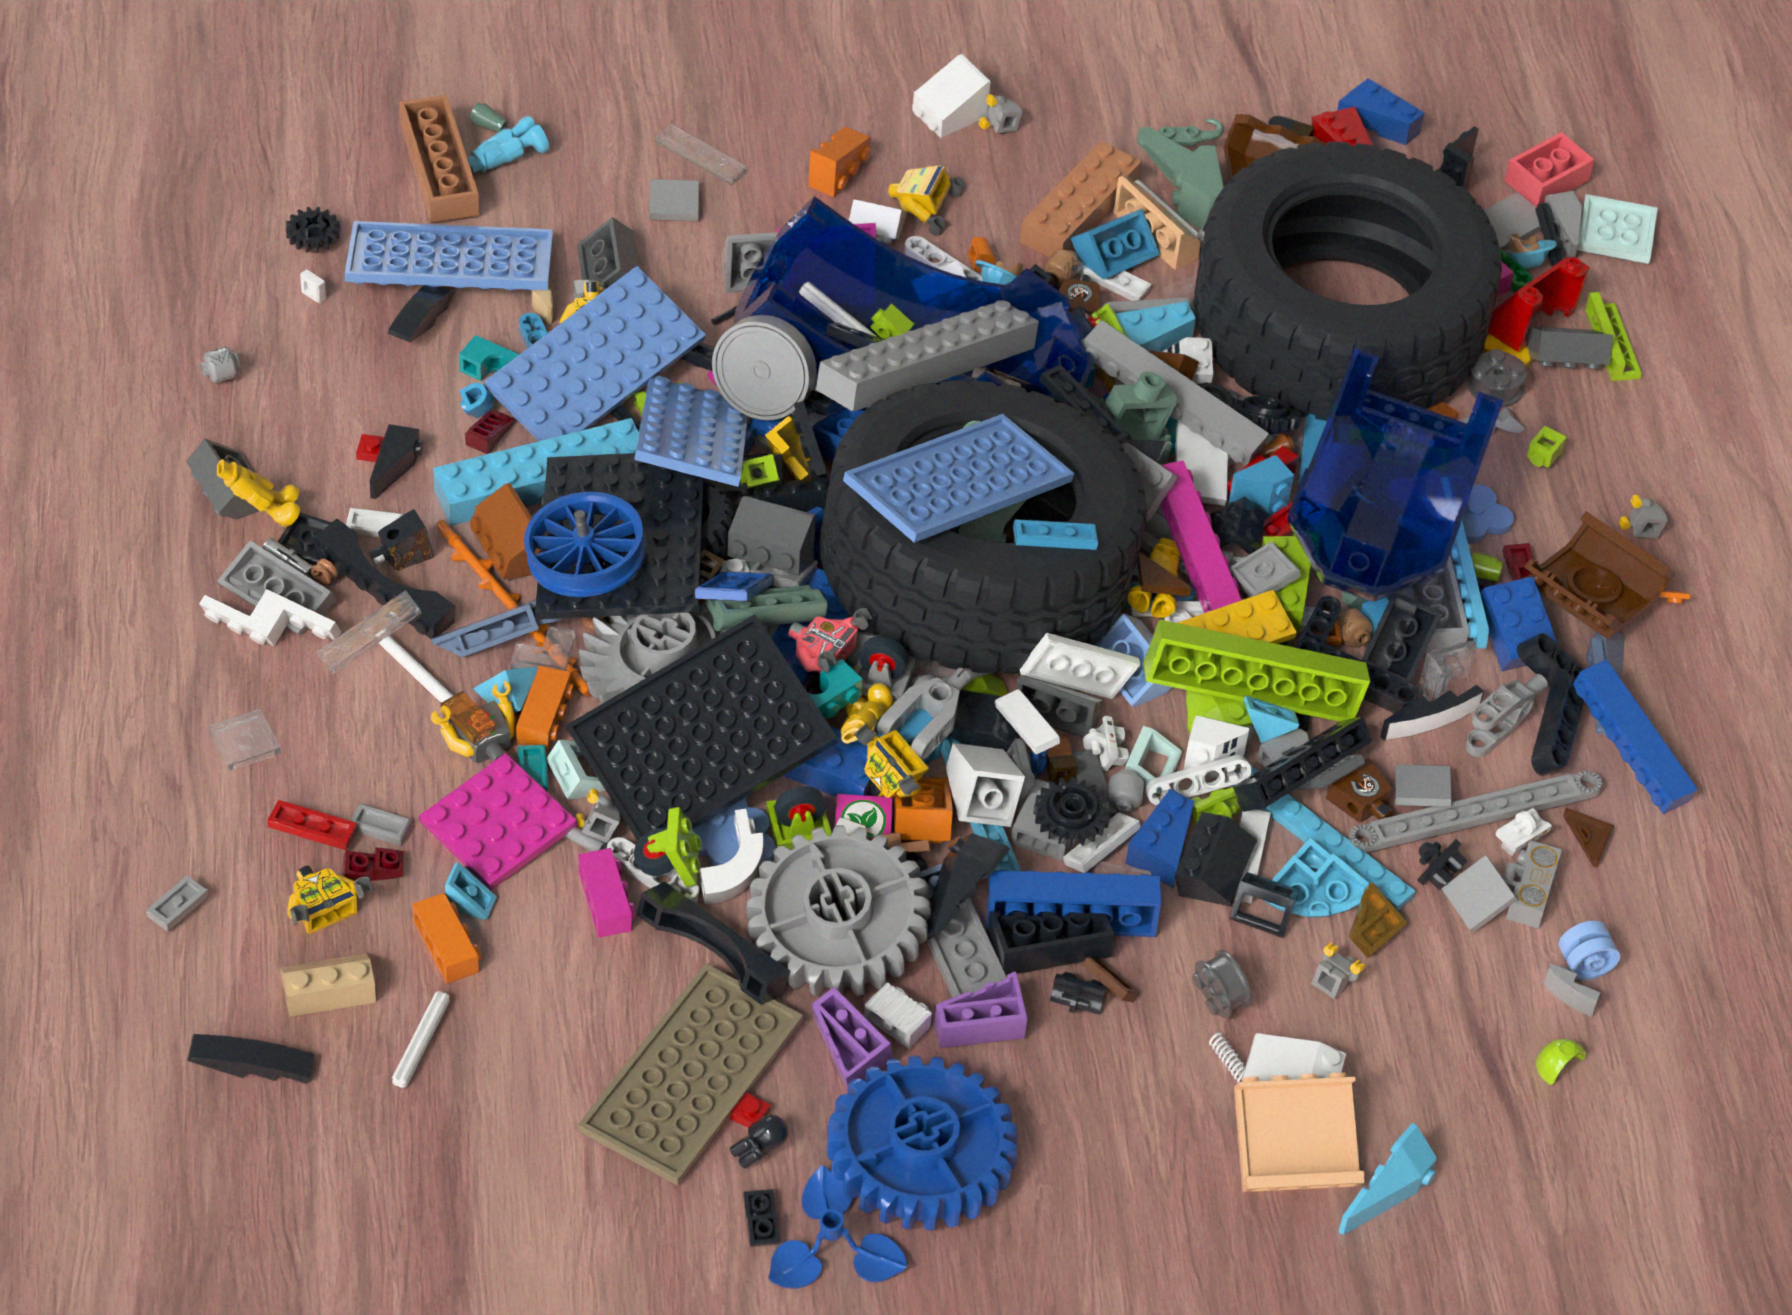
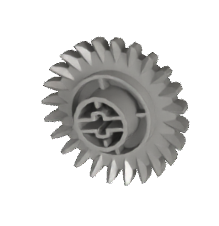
(639, 647)

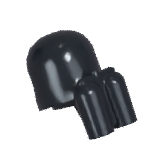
(763, 1138)

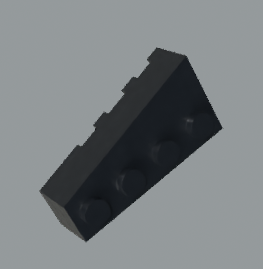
(1048, 940)

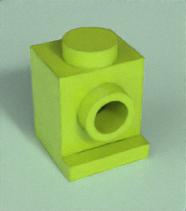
(890, 322)
(1543, 453)
(766, 465)

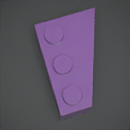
(982, 1016)

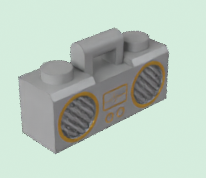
(1537, 871)

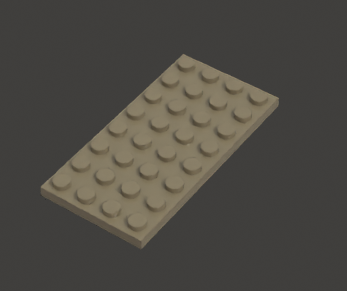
(689, 1075)

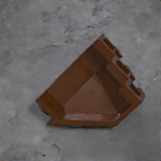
(1253, 139)

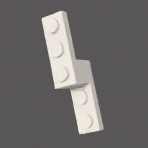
(269, 618)

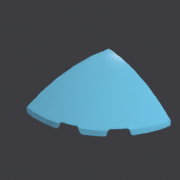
(1323, 880)

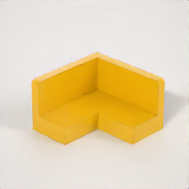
(785, 441)

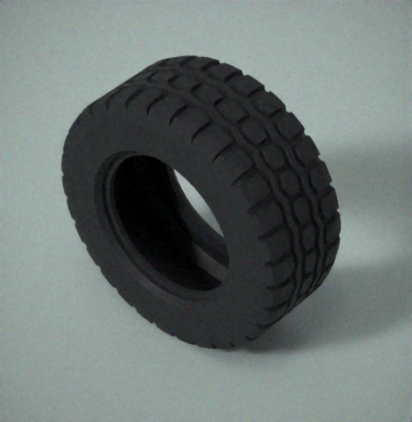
(1358, 210)
(972, 597)

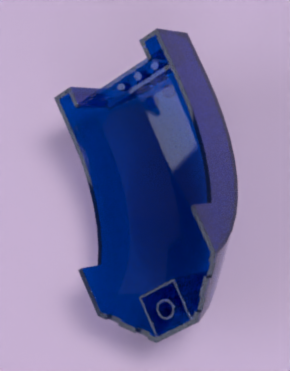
(870, 275)
(1386, 487)

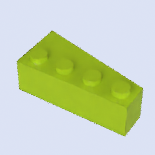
(1294, 594)

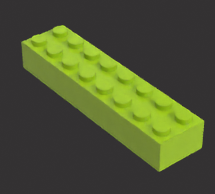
(1267, 671)

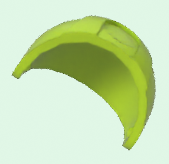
(1555, 1056)

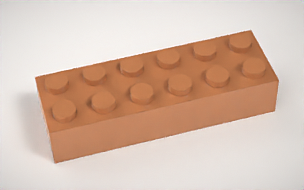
(438, 158)
(1078, 200)

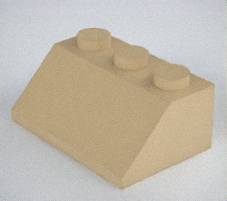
(328, 984)

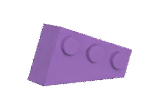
(849, 1037)

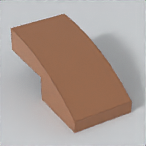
(911, 847)

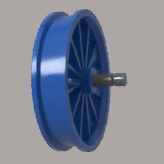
(585, 544)

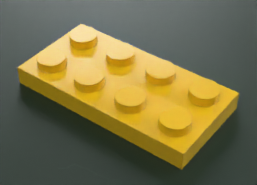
(1253, 618)

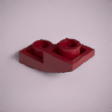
(378, 866)

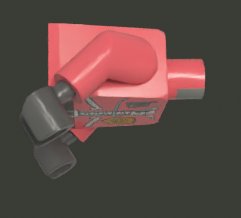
(827, 640)

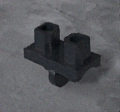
(1435, 872)
(1078, 993)

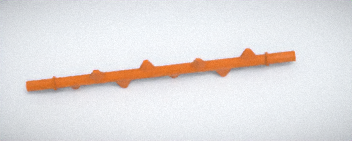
(488, 582)

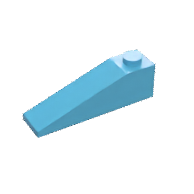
(1403, 1176)

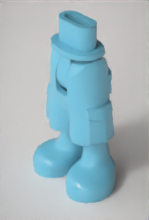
(508, 145)

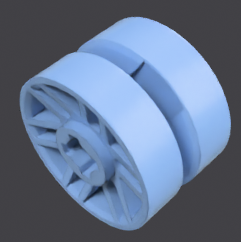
(1589, 950)

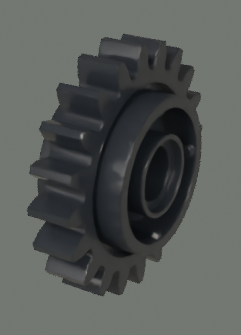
(1268, 413)
(1072, 811)

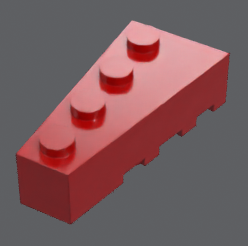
(1340, 127)

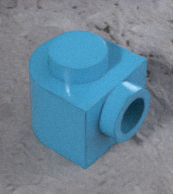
(476, 400)

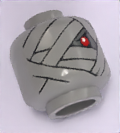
(220, 364)

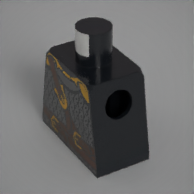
(403, 542)

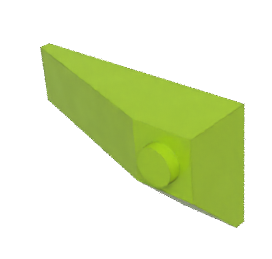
(1215, 708)

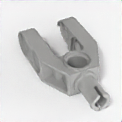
(935, 697)
(1514, 704)

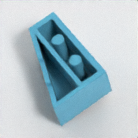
(1159, 326)

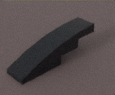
(251, 1056)

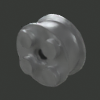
(1498, 376)
(1222, 984)

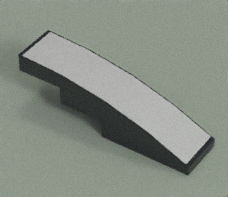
(1427, 716)

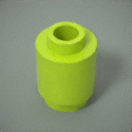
(1486, 566)

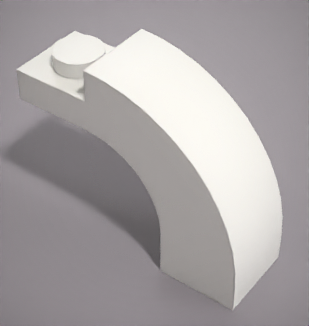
(732, 878)

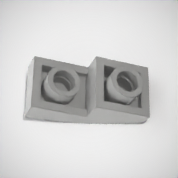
(1563, 986)

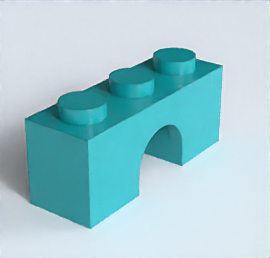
(483, 357)
(839, 688)

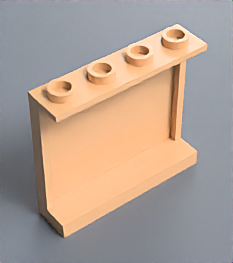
(1297, 1133)

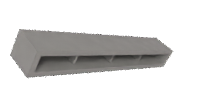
(1194, 405)

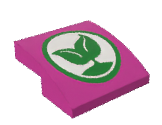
(869, 811)

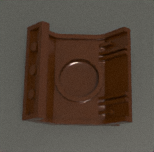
(1601, 559)

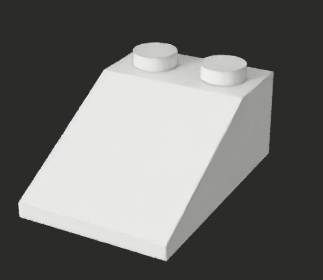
(1291, 1057)

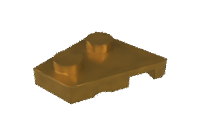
(1374, 921)

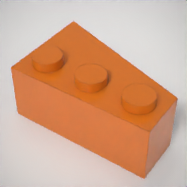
(838, 160)

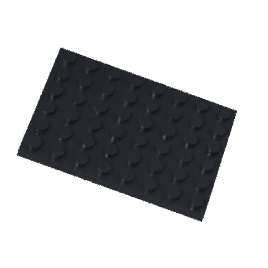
(672, 523)
(702, 731)

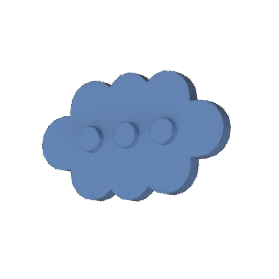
(1485, 515)
(720, 836)

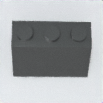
(608, 253)
(1569, 346)
(204, 469)
(772, 535)
(1062, 706)

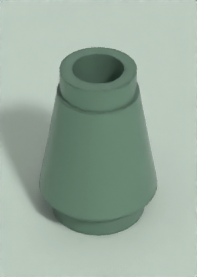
(486, 117)

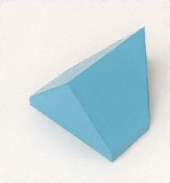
(519, 681)
(1270, 719)
(468, 893)

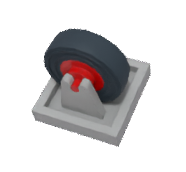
(886, 663)

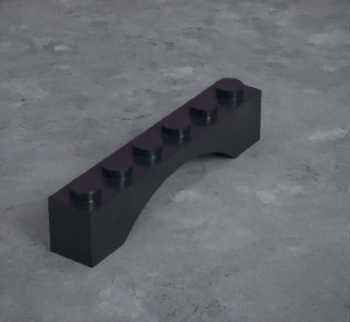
(341, 547)
(673, 912)

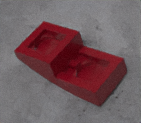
(1516, 558)

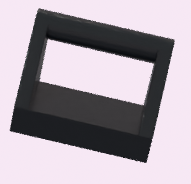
(1267, 891)

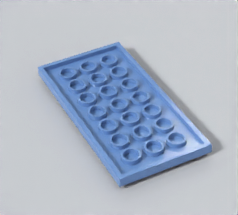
(449, 255)
(595, 358)
(691, 431)
(958, 477)

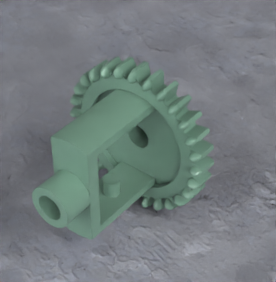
(1147, 393)

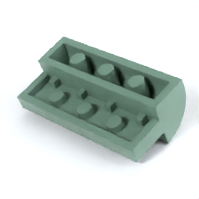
(771, 607)

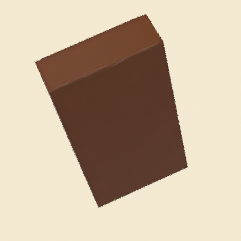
(1110, 979)

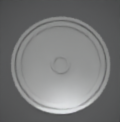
(764, 367)

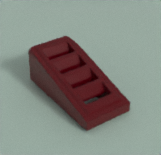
(486, 443)

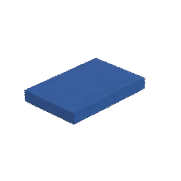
(734, 586)

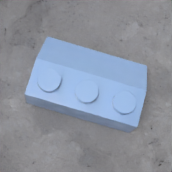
(1133, 638)

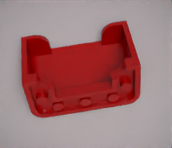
(1552, 291)

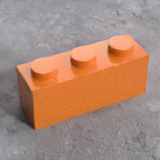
(544, 707)
(446, 937)

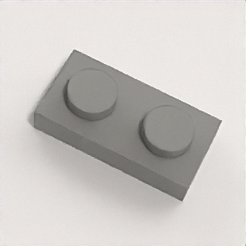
(177, 903)

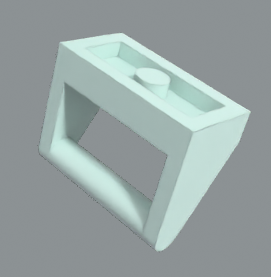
(1151, 740)
(569, 771)

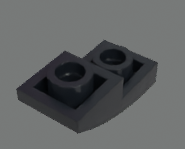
(761, 1218)

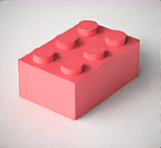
(1549, 169)

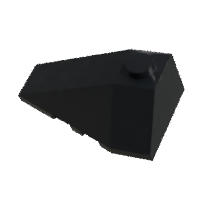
(961, 869)

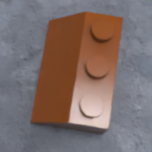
(501, 528)

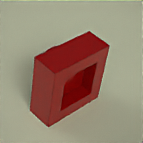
(369, 447)
(749, 1110)

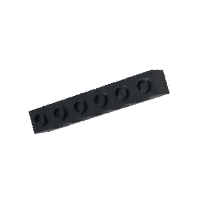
(1302, 764)

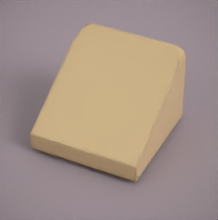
(543, 304)

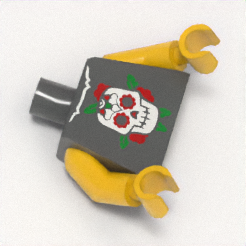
(492, 745)

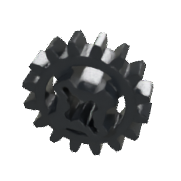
(312, 229)

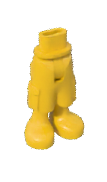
(259, 493)
(1167, 556)
(866, 712)

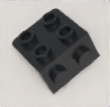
(1239, 523)

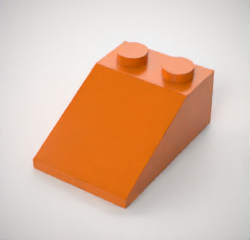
(925, 814)

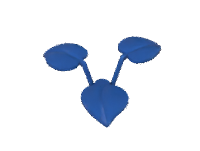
(824, 1200)

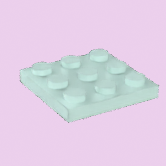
(1617, 228)

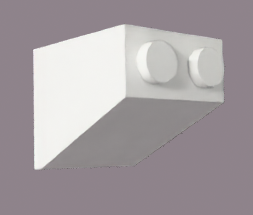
(952, 97)
(984, 784)

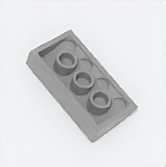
(260, 570)

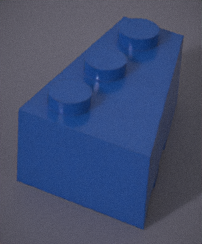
(1384, 112)
(1162, 838)

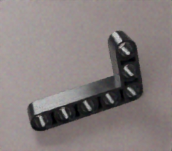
(1392, 685)
(1562, 705)

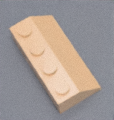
(1173, 240)

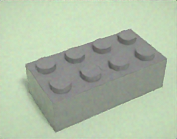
(1445, 597)

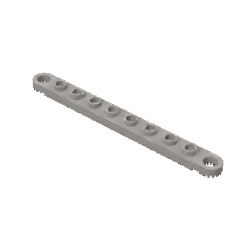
(1475, 811)

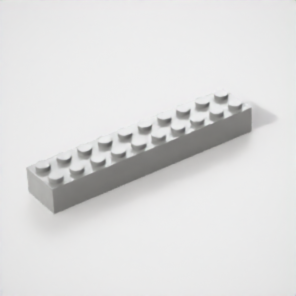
(927, 355)

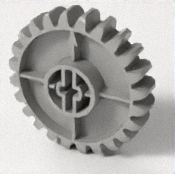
(850, 872)

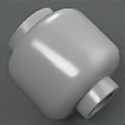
(1125, 790)

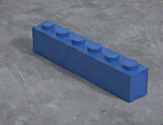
(1634, 736)

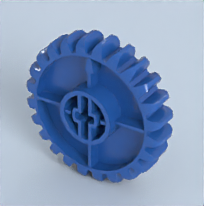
(922, 1143)

